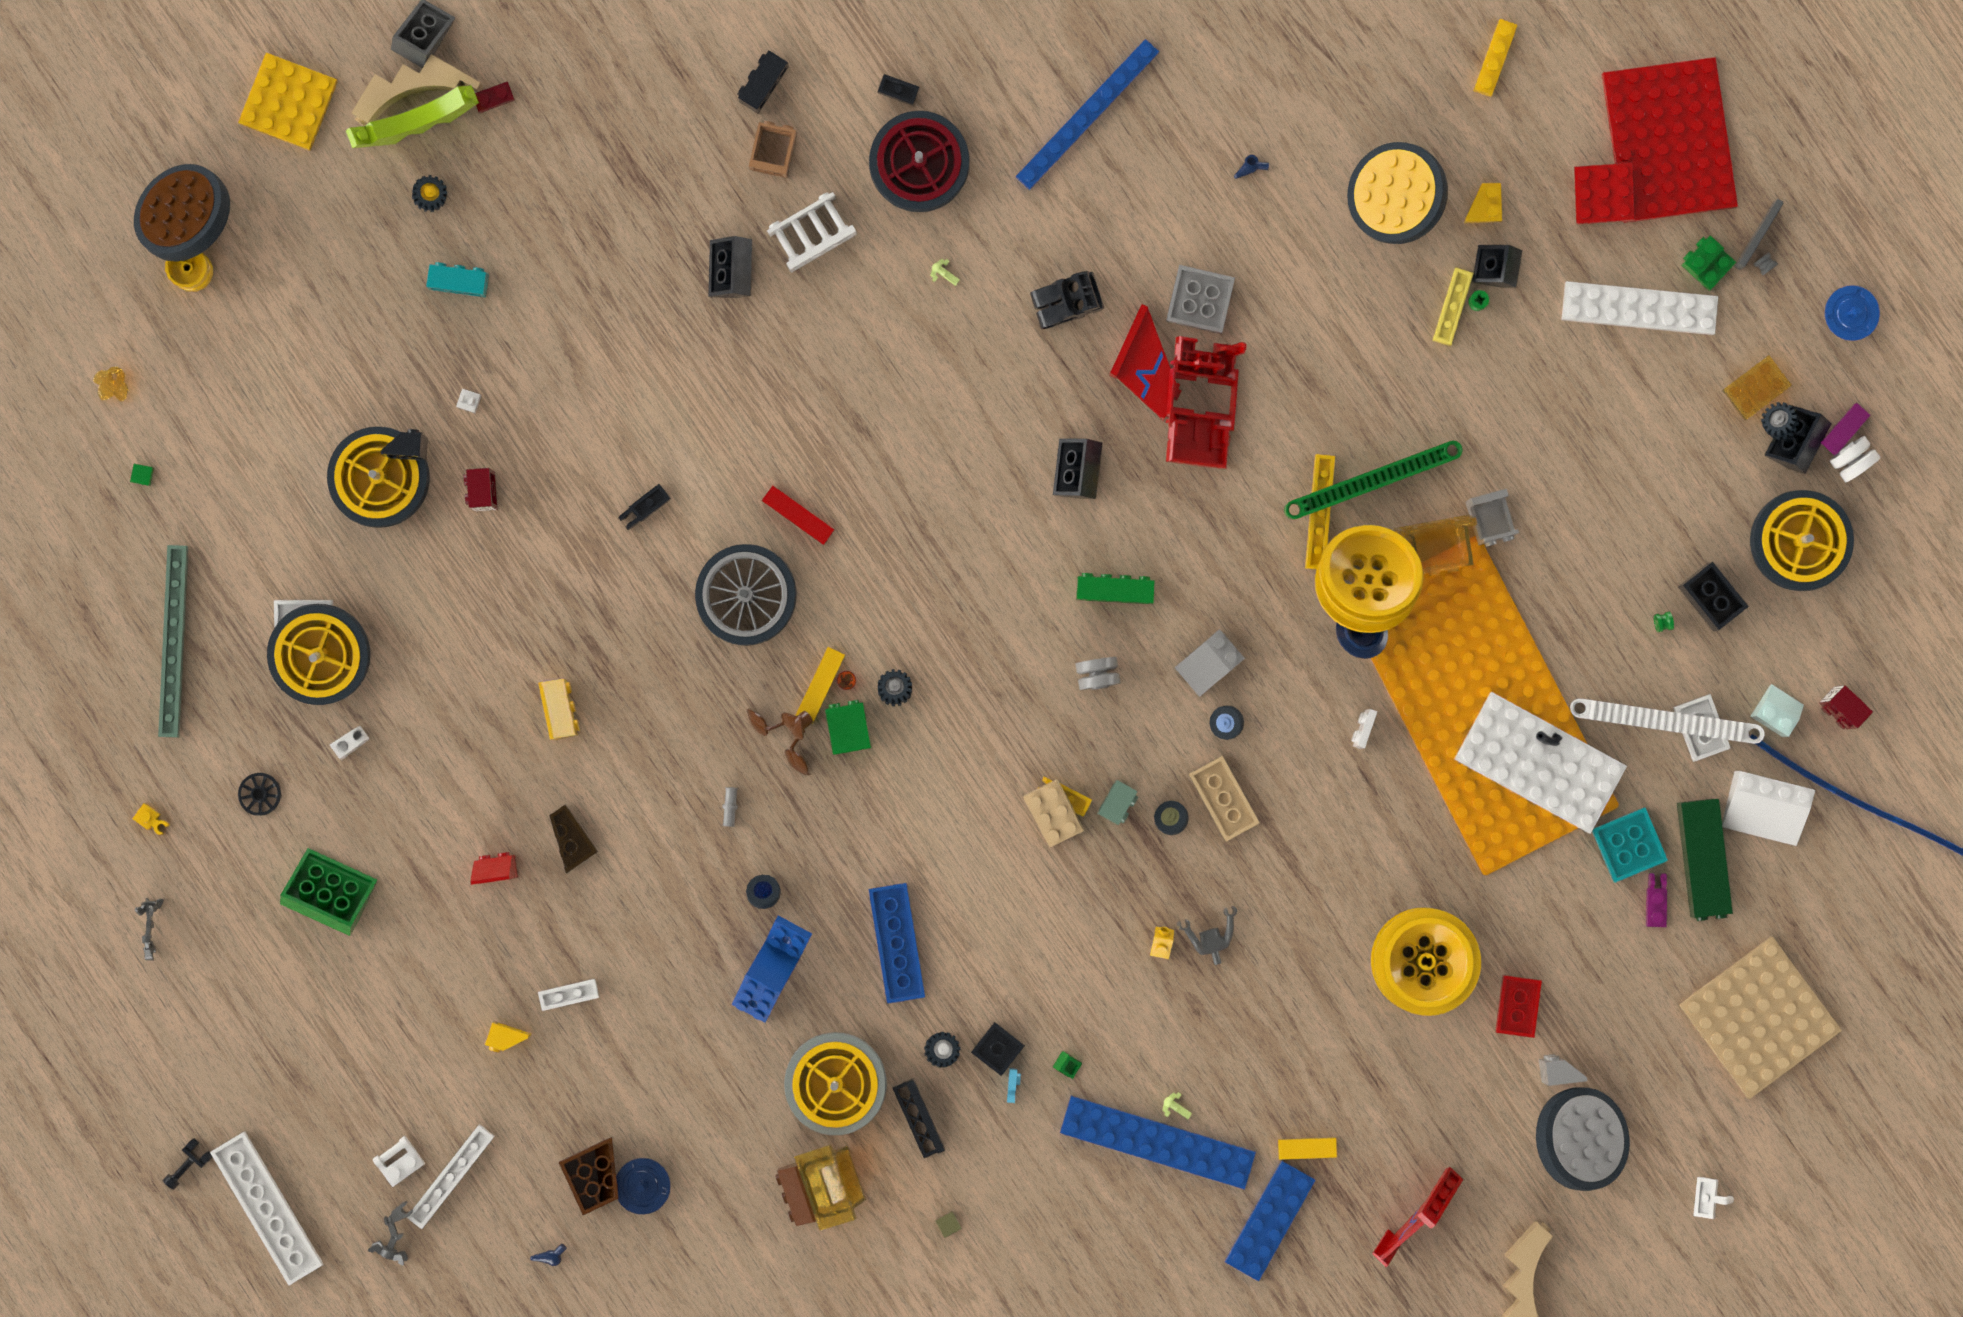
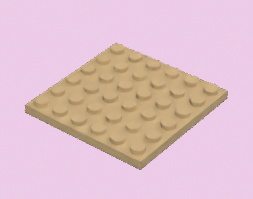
(1760, 1017)

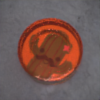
(846, 680)

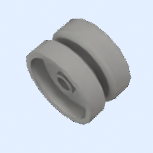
(1098, 675)

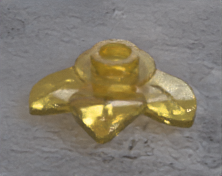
(109, 386)

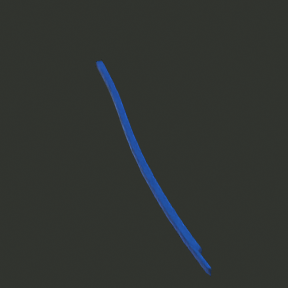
(1859, 803)

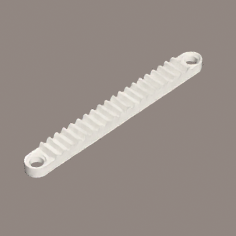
(1667, 721)

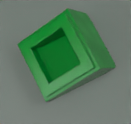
(1067, 1065)

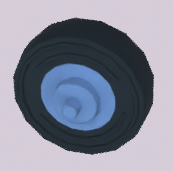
(1226, 722)

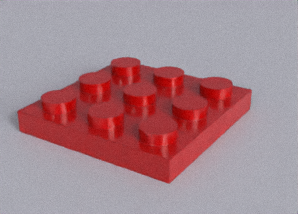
(1604, 193)

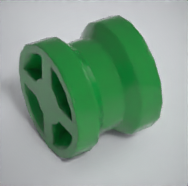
(1474, 301)
(1663, 621)

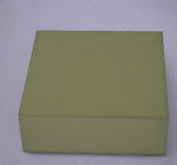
(948, 1224)

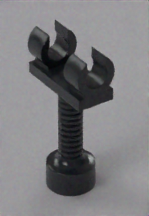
(172, 1180)

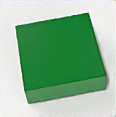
(141, 474)

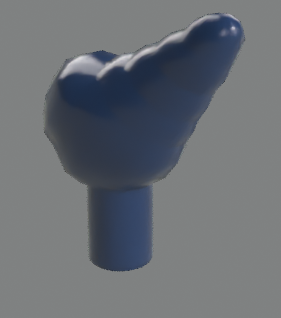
(1250, 166)
(550, 1257)

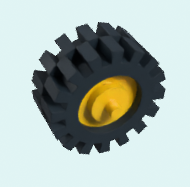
(429, 193)

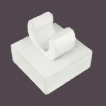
(468, 401)

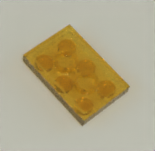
(1757, 387)

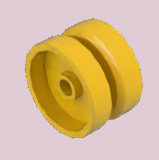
(191, 278)

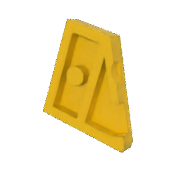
(1486, 205)

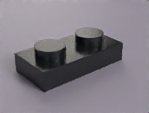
(898, 89)

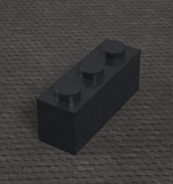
(762, 81)

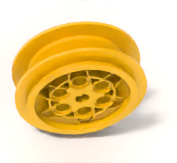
(1460, 958)

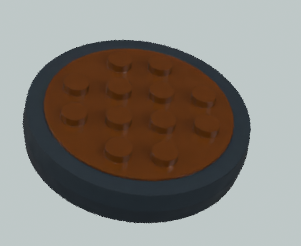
(181, 212)

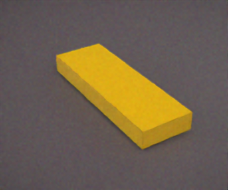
(1307, 1148)

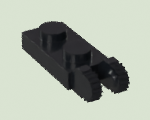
(646, 505)

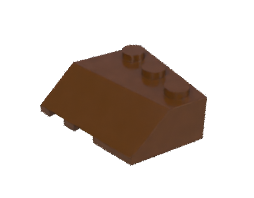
(592, 1176)

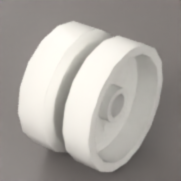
(1855, 459)

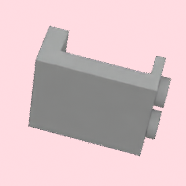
(1492, 518)

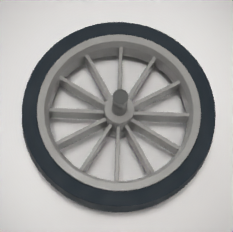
(745, 594)

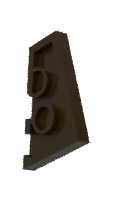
(571, 838)

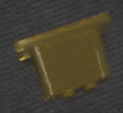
(1441, 543)
(831, 1184)

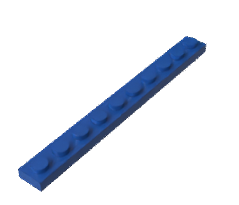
(1087, 114)

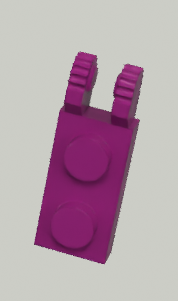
(1656, 902)

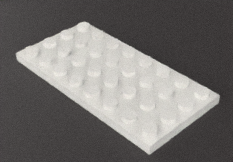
(1563, 779)

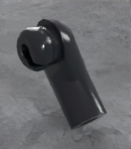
(1545, 739)

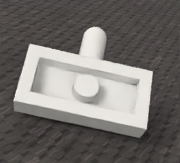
(1707, 1197)

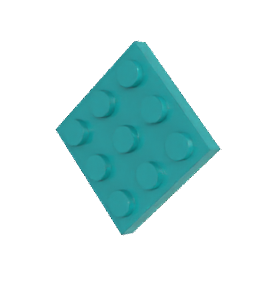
(1629, 845)

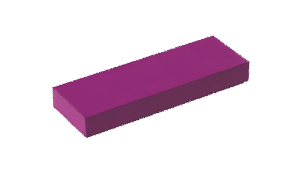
(1845, 429)

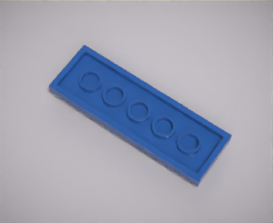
(896, 943)
(1269, 1220)

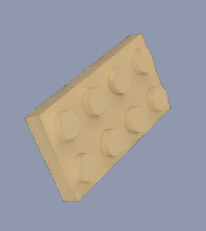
(1223, 798)

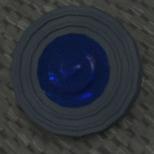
(763, 891)

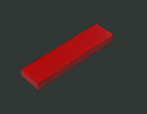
(798, 515)

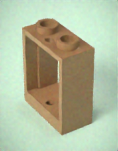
(768, 168)

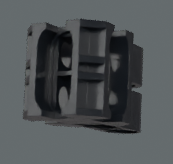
(1063, 292)

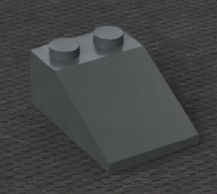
(421, 33)

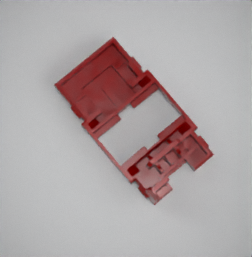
(1202, 437)

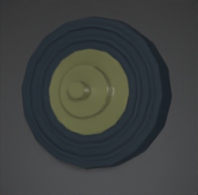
(1171, 817)

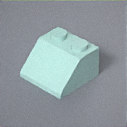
(1778, 711)

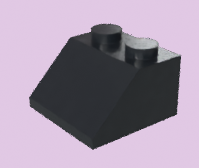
(1497, 265)
(407, 445)

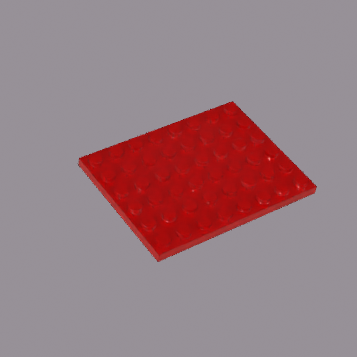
(1674, 135)

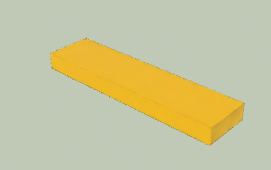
(821, 682)

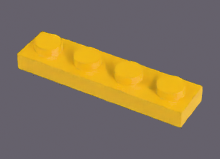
(1495, 57)

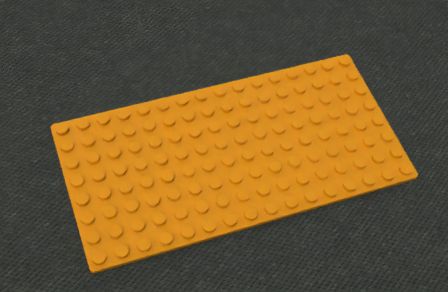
(1440, 671)

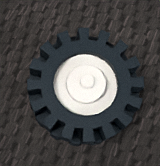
(942, 1049)

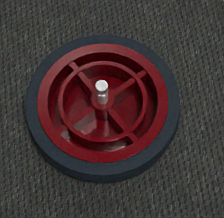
(919, 161)

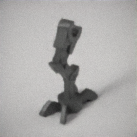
(149, 907)
(388, 1251)

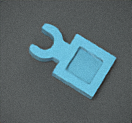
(1014, 1079)

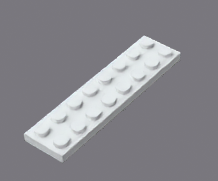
(1639, 308)
(266, 1208)

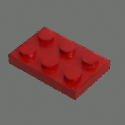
(1518, 1006)

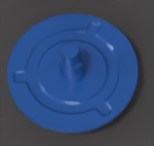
(1852, 313)

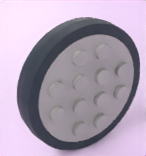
(1582, 1139)

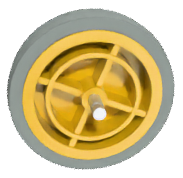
(835, 1083)

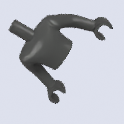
(1211, 940)

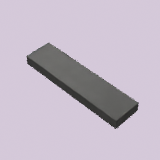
(1759, 234)

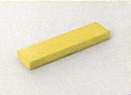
(1453, 306)

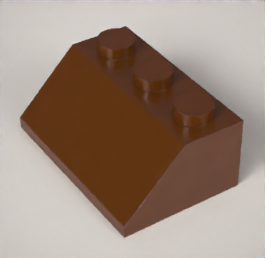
(795, 1195)

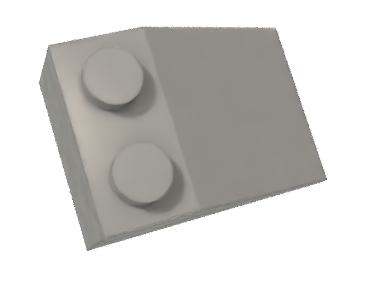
(1209, 663)

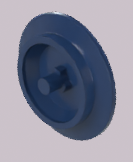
(1361, 644)
(643, 1186)

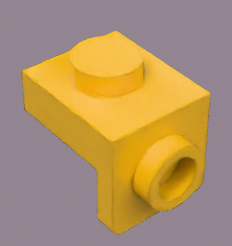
(1162, 942)

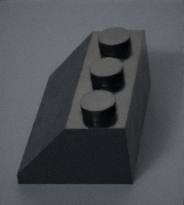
(730, 267)
(1800, 449)
(1077, 468)

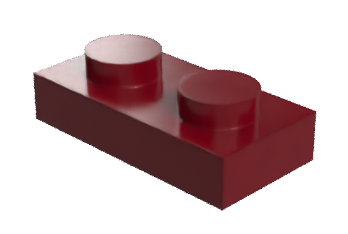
(494, 97)

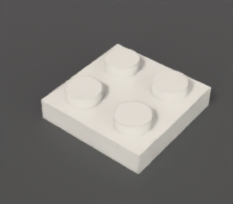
(1366, 722)

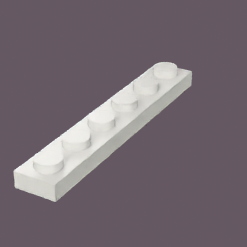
(450, 1176)

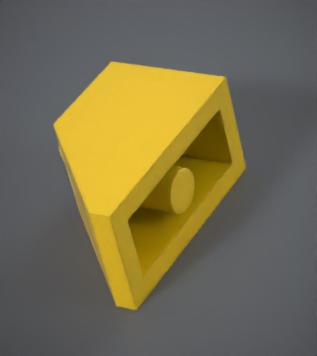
(504, 1036)

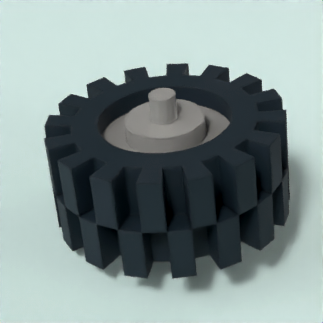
(1780, 420)
(894, 687)

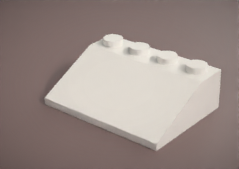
(1767, 807)

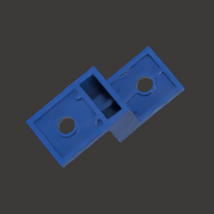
(771, 969)

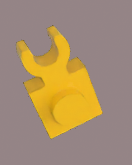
(148, 818)

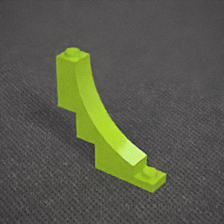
(416, 121)

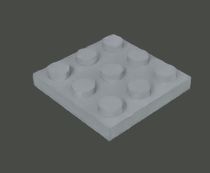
(1200, 299)

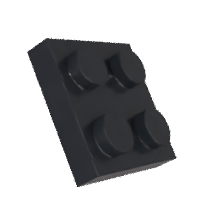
(997, 1048)

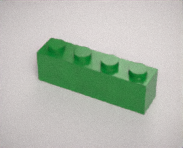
(1115, 589)

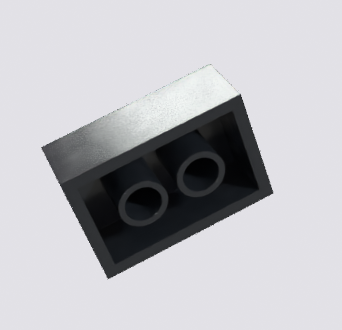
(1713, 596)

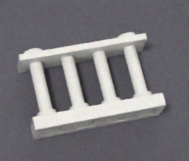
(828, 242)

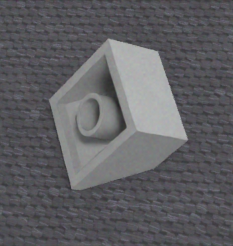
(1558, 1071)

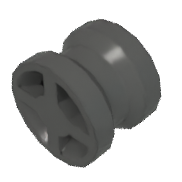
(1765, 263)

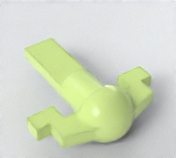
(937, 268)
(1168, 1102)

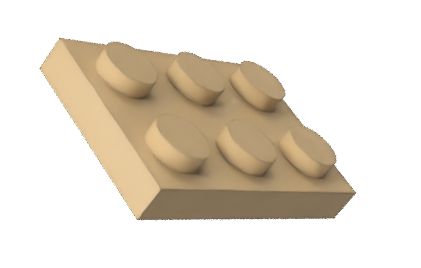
(1053, 813)

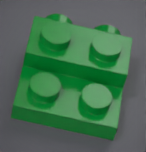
(1708, 262)

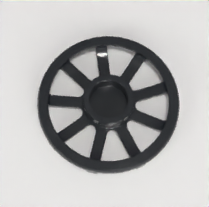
(259, 794)

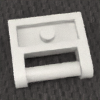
(403, 1166)

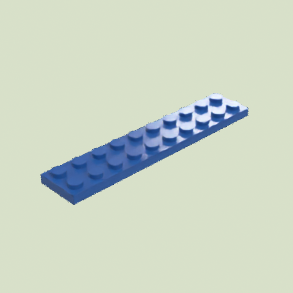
(1157, 1142)

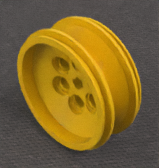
(1367, 548)

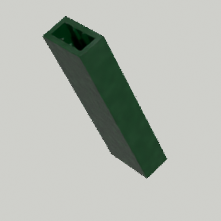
(1704, 859)

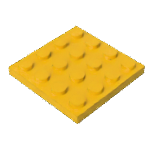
(288, 101)

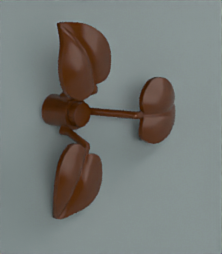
(796, 725)

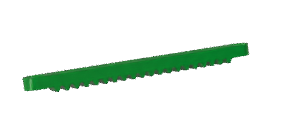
(1373, 480)

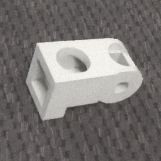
(349, 742)

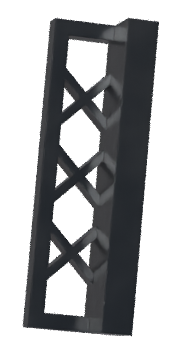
(926, 1118)

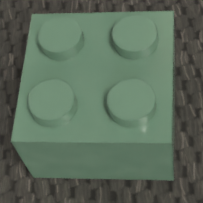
(1118, 802)

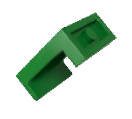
(847, 727)

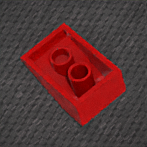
(494, 869)

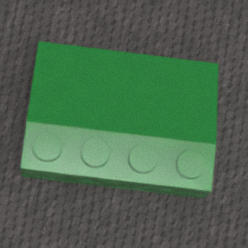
(328, 891)

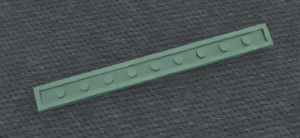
(173, 641)

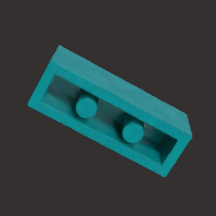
(457, 280)

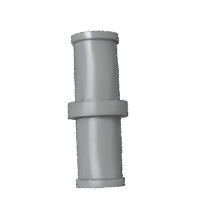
(730, 806)

